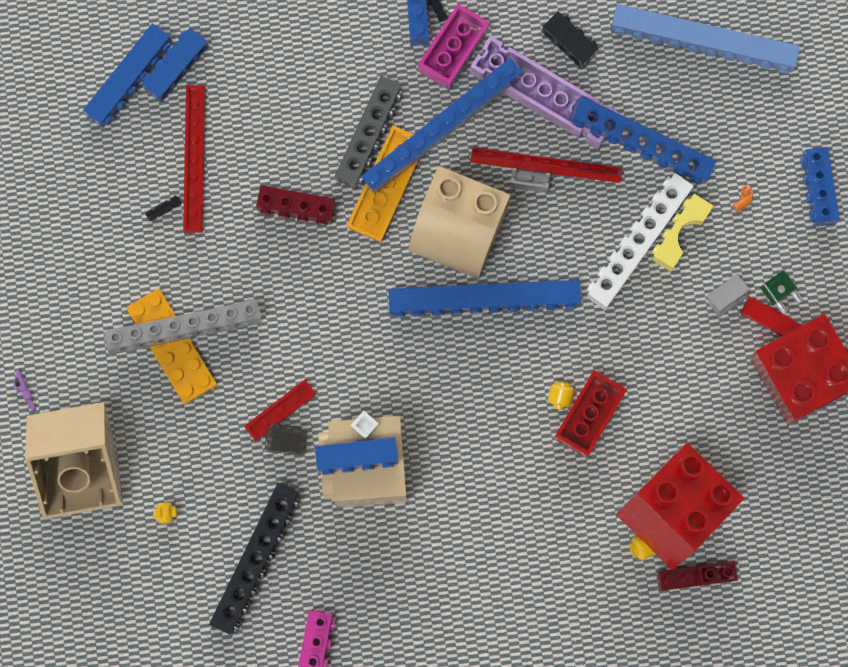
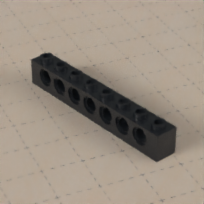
(219, 619)

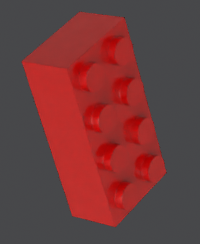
(590, 414)

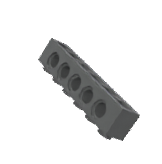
(383, 88)

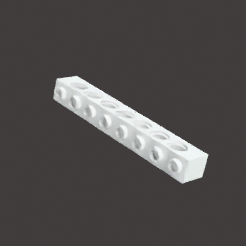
(681, 189)

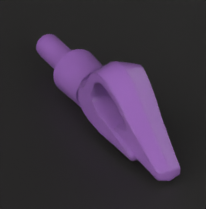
(23, 388)

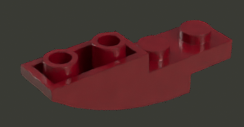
(697, 576)

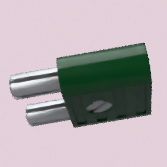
(779, 288)

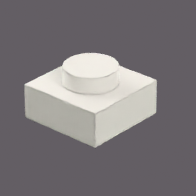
(364, 425)

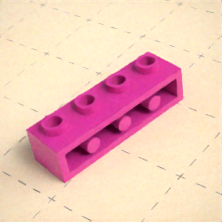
(316, 639)

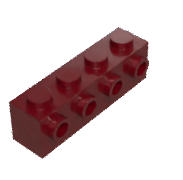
(295, 205)

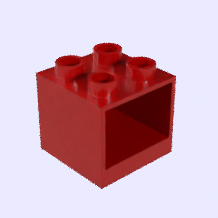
(804, 369)
(680, 506)

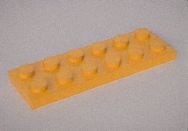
(375, 212)
(178, 358)

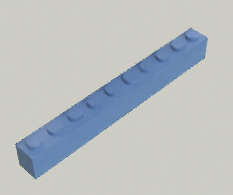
(705, 38)

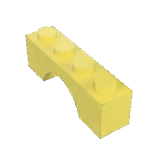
(694, 214)

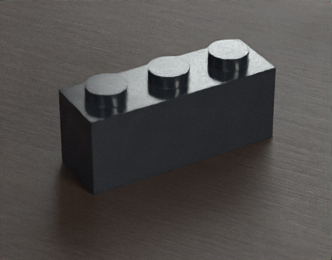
(570, 39)

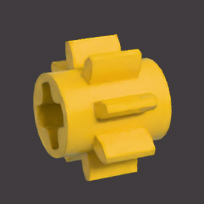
(164, 513)

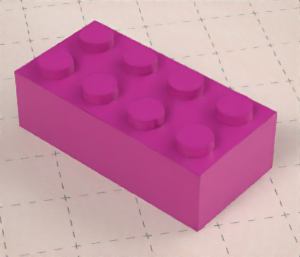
(453, 46)

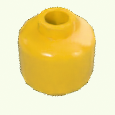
(561, 395)
(640, 549)

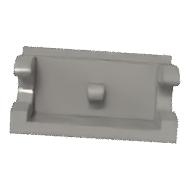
(529, 180)
(728, 295)

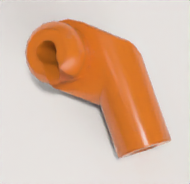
(745, 199)

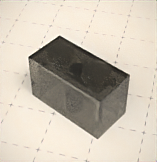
(285, 440)

